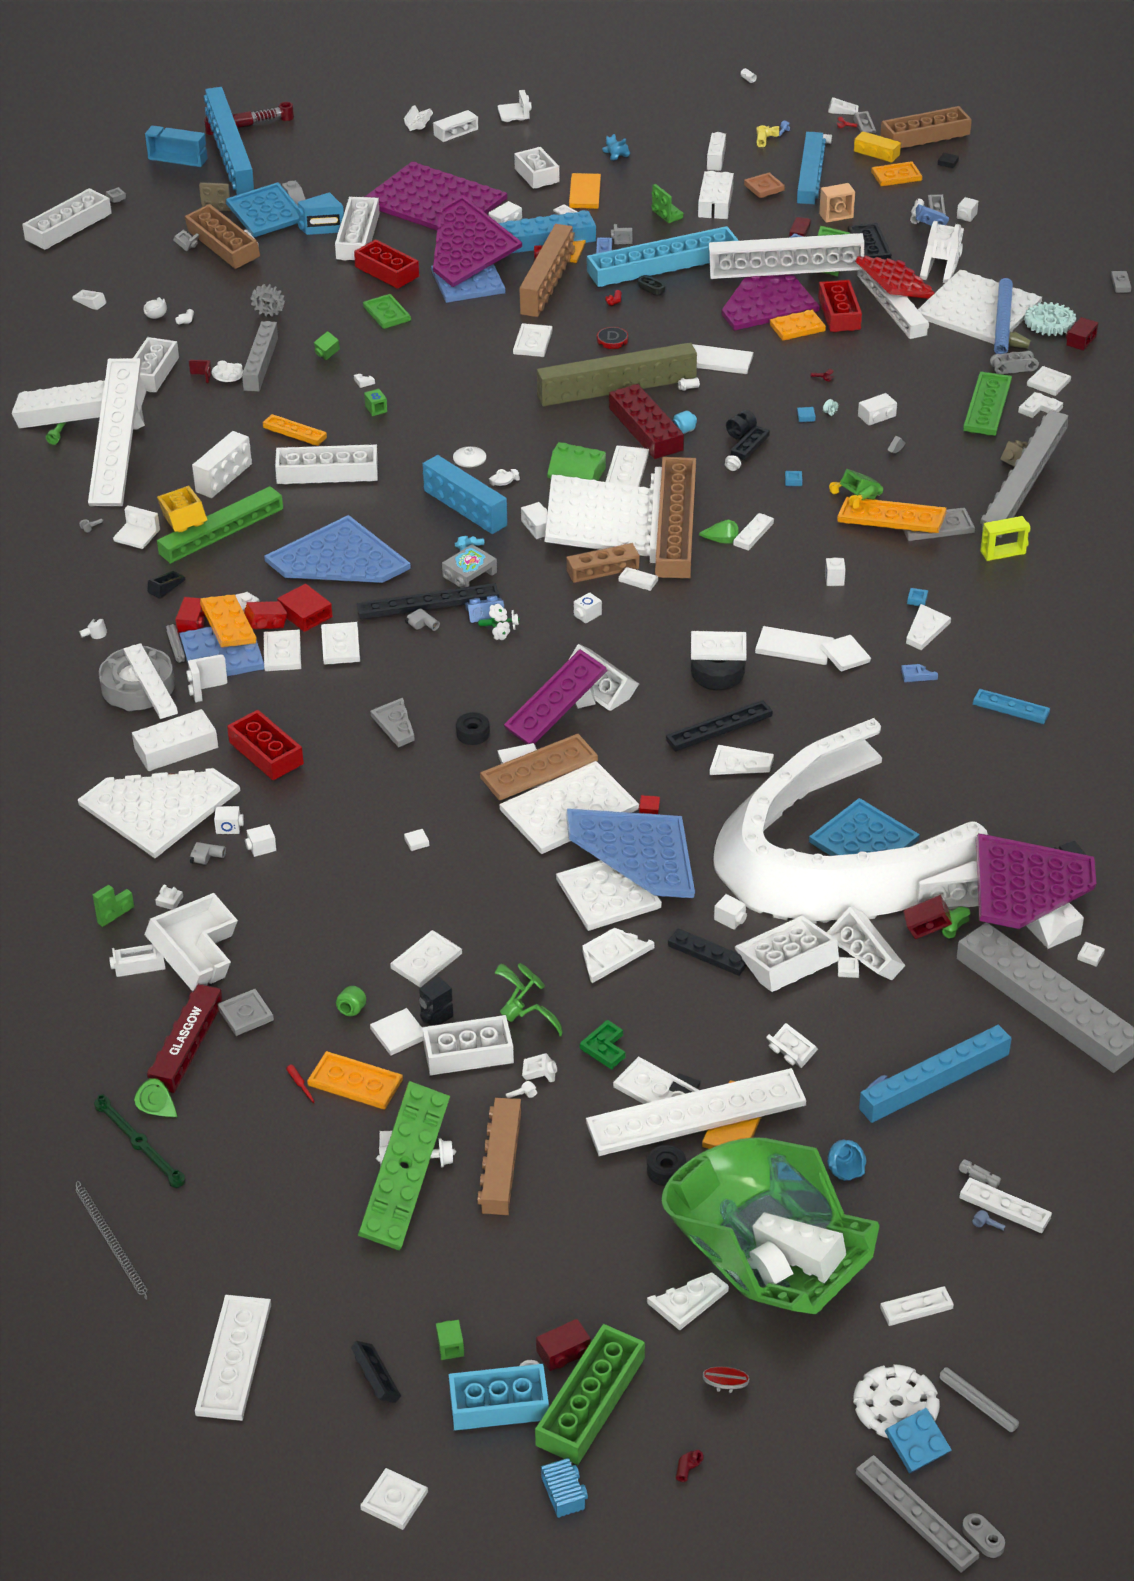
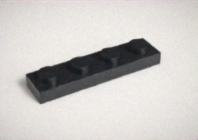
(707, 951)

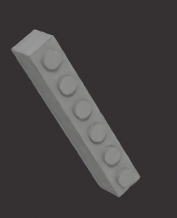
(260, 356)

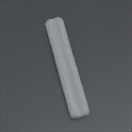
(175, 643)

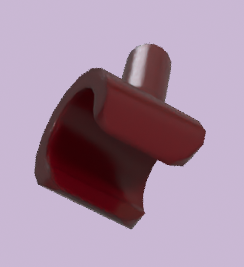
(826, 376)

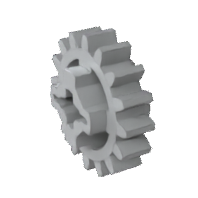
(267, 300)

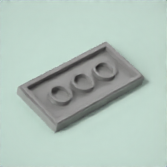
(955, 523)

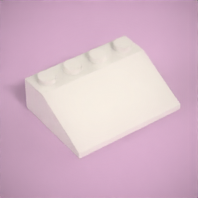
(788, 953)

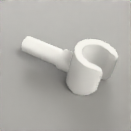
(527, 1088)

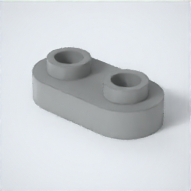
(981, 1535)

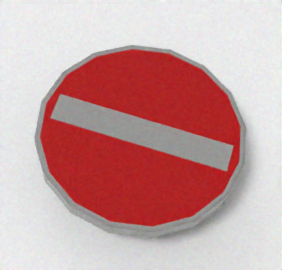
(726, 1378)

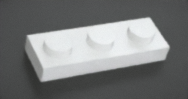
(753, 531)

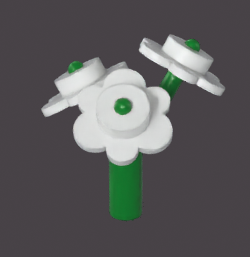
(499, 616)

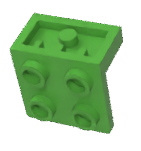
(662, 205)

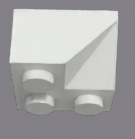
(1057, 926)

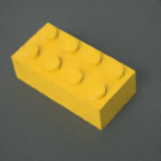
(182, 509)

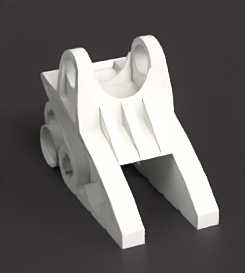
(943, 243)

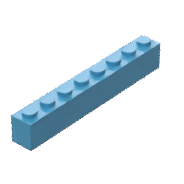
(811, 168)
(934, 1073)

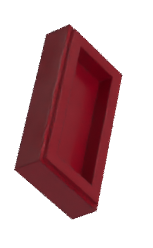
(800, 226)

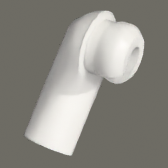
(185, 318)

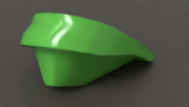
(721, 532)
(155, 1099)

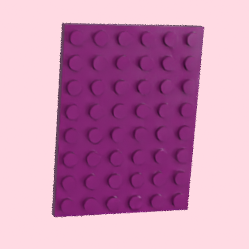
(421, 191)

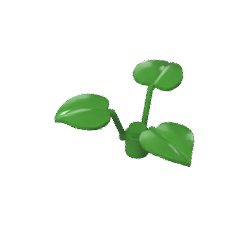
(515, 1006)

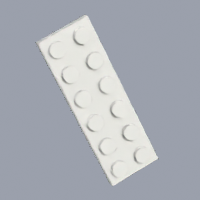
(233, 1357)

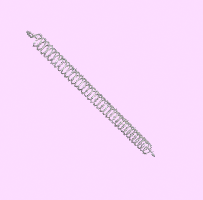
(102, 1232)

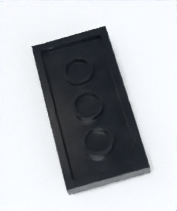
(873, 238)

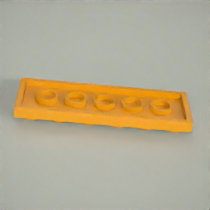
(893, 515)

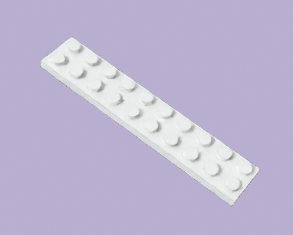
(115, 432)
(695, 1112)

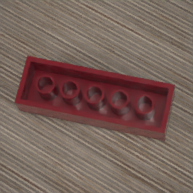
(646, 421)

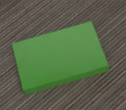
(386, 311)

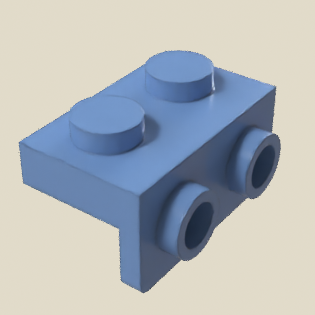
(929, 215)
(480, 609)

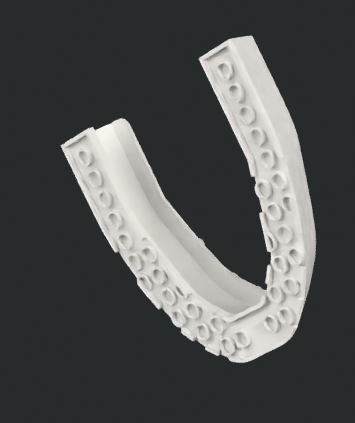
(819, 885)

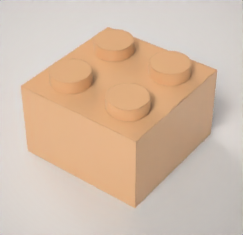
(837, 202)

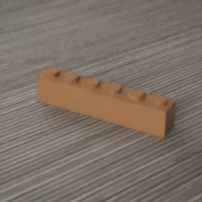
(501, 1156)

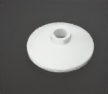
(469, 457)

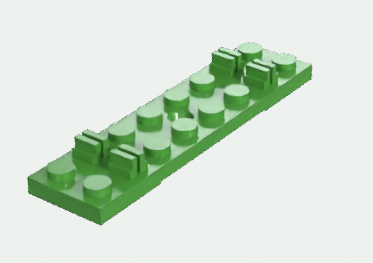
(399, 1187)

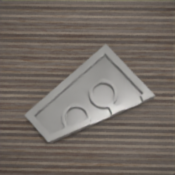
(394, 722)

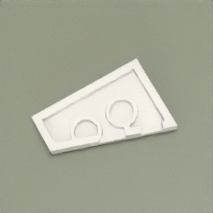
(926, 627)
(687, 1302)

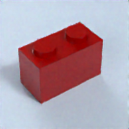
(190, 615)
(265, 615)

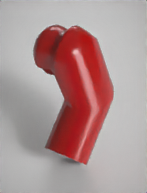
(614, 300)

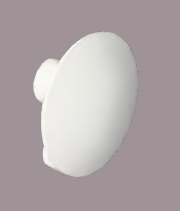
(227, 371)

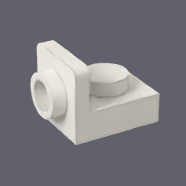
(539, 1066)

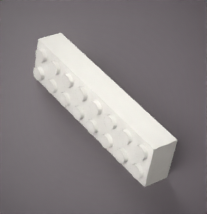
(63, 404)

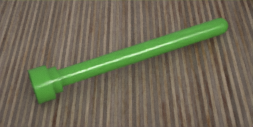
(54, 435)

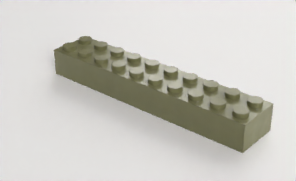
(607, 374)

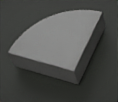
(896, 445)

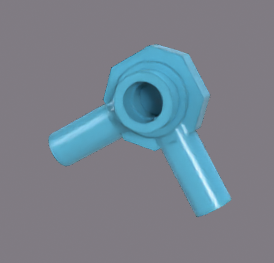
(463, 542)

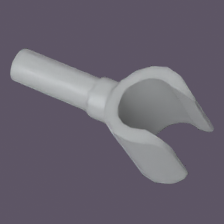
(86, 525)

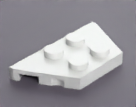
(612, 952)

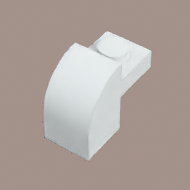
(770, 1263)

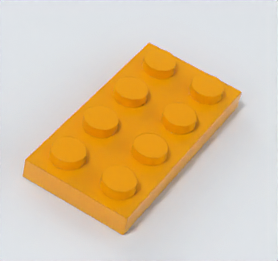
(228, 620)

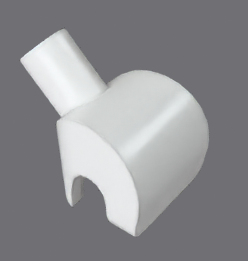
(95, 629)

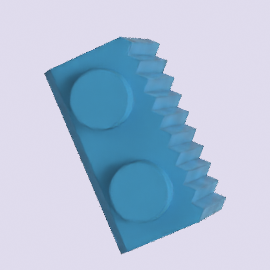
(563, 1487)

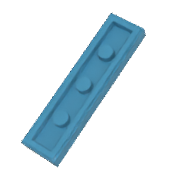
(1011, 706)

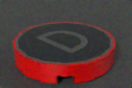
(612, 337)

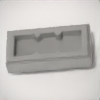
(1121, 281)

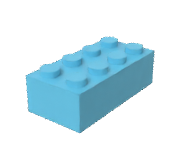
(498, 1396)

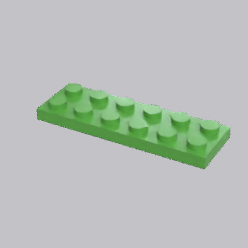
(987, 403)

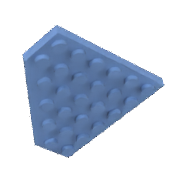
(338, 553)
(637, 845)

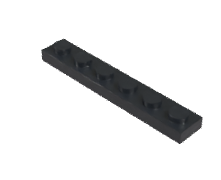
(719, 725)

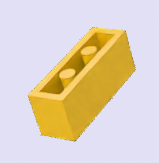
(877, 146)

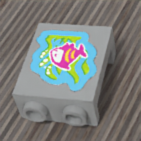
(468, 565)

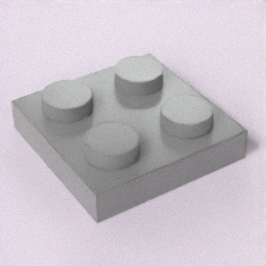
(245, 1012)

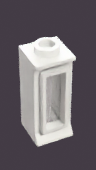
(136, 960)

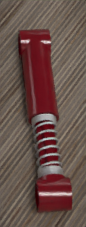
(243, 119)

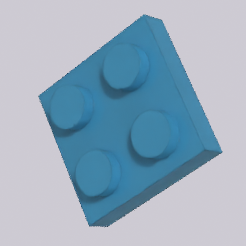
(917, 1440)

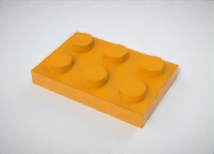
(797, 325)

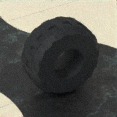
(718, 673)

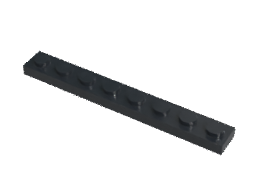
(425, 601)

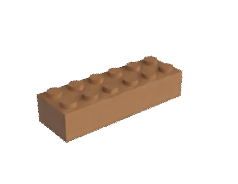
(927, 127)
(222, 236)

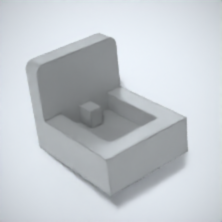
(185, 240)

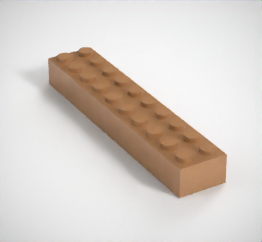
(675, 518)

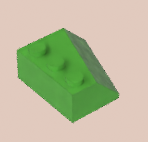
(577, 462)

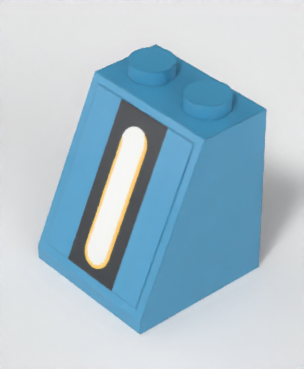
(320, 214)

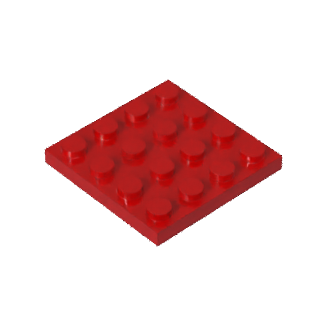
(895, 277)

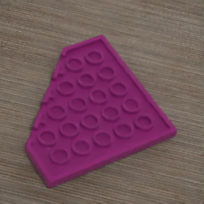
(468, 241)
(766, 298)
(1027, 880)

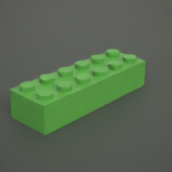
(590, 1394)

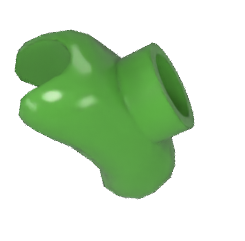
(958, 917)

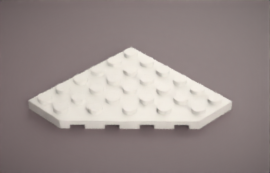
(160, 807)

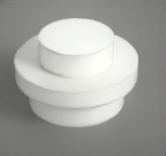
(732, 463)

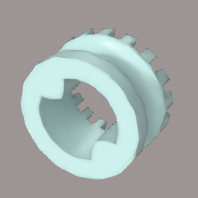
(830, 407)

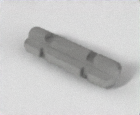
(979, 1173)

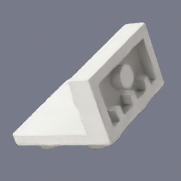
(139, 527)

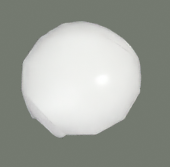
(155, 308)

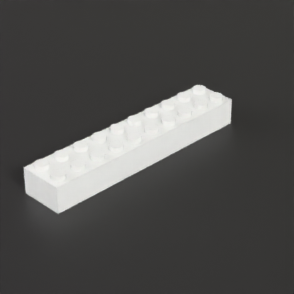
(785, 256)

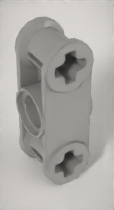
(1014, 362)

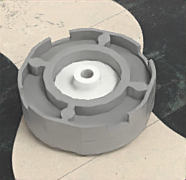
(120, 684)

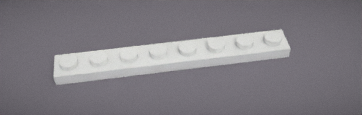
(653, 517)

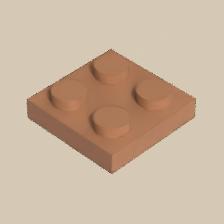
(764, 185)

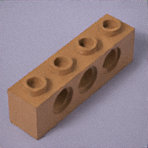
(602, 562)

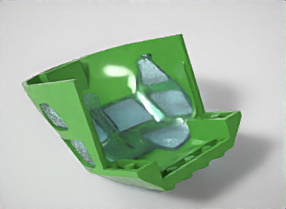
(730, 1187)

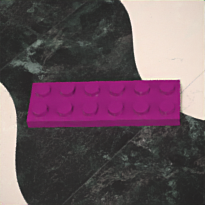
(555, 697)

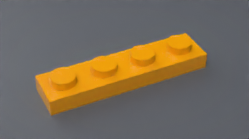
(294, 430)

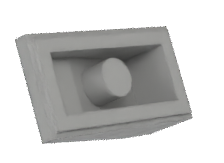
(864, 122)
(936, 203)

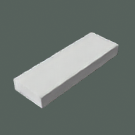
(916, 1306)

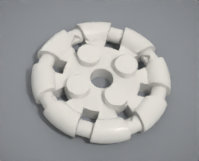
(893, 1389)

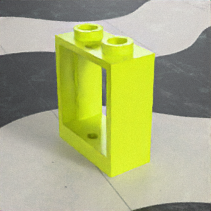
(1000, 527)

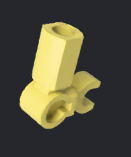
(764, 132)

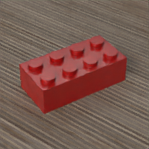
(386, 263)
(840, 305)
(265, 744)

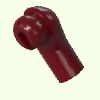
(687, 1462)

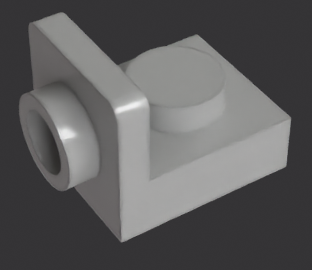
(621, 235)

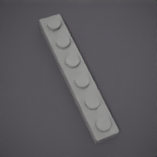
(917, 1513)

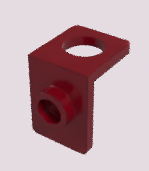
(201, 367)

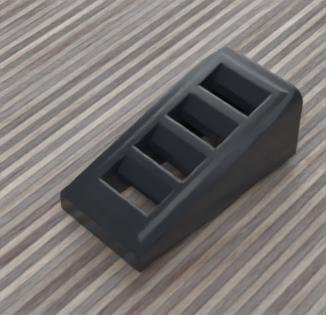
(164, 583)

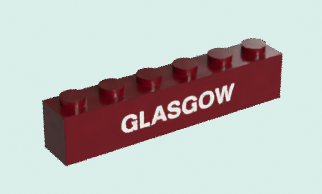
(186, 1036)

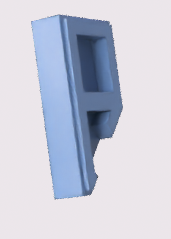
(917, 673)

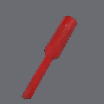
(298, 1080)

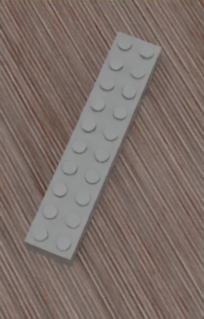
(1048, 996)

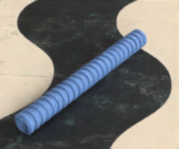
(1003, 316)

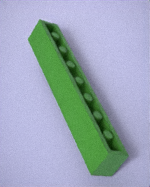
(220, 524)

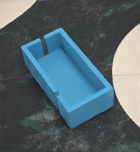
(176, 146)

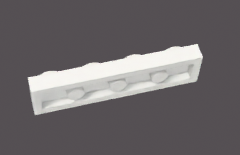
(1005, 1205)

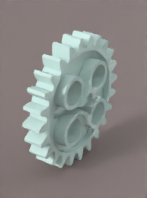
(1049, 318)

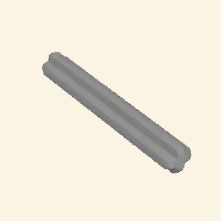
(979, 1399)

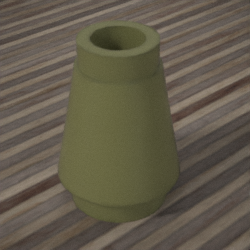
(1018, 340)

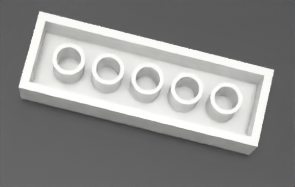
(67, 218)
(356, 226)
(326, 464)

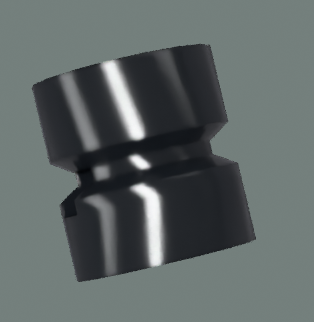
(741, 424)

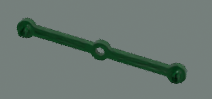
(175, 1177)

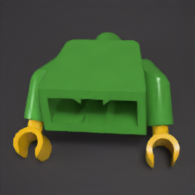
(858, 484)

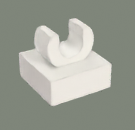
(169, 897)

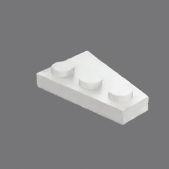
(738, 761)

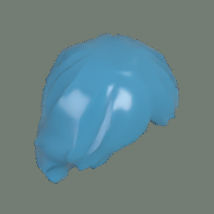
(846, 1160)

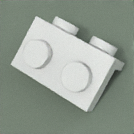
(416, 119)
(792, 1045)

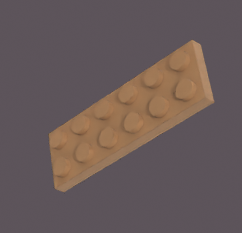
(538, 766)

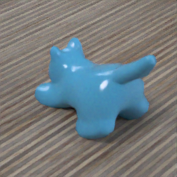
(616, 148)

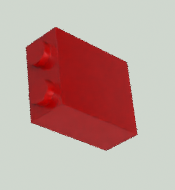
(306, 607)

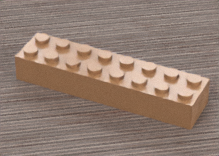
(546, 270)

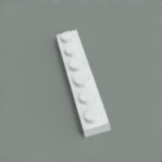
(150, 681)

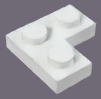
(1039, 402)

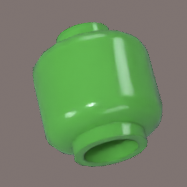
(351, 1001)

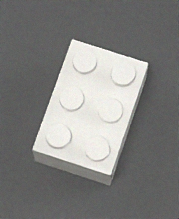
(536, 167)

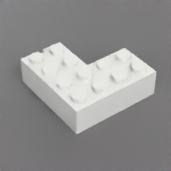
(189, 937)

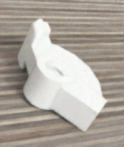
(503, 478)

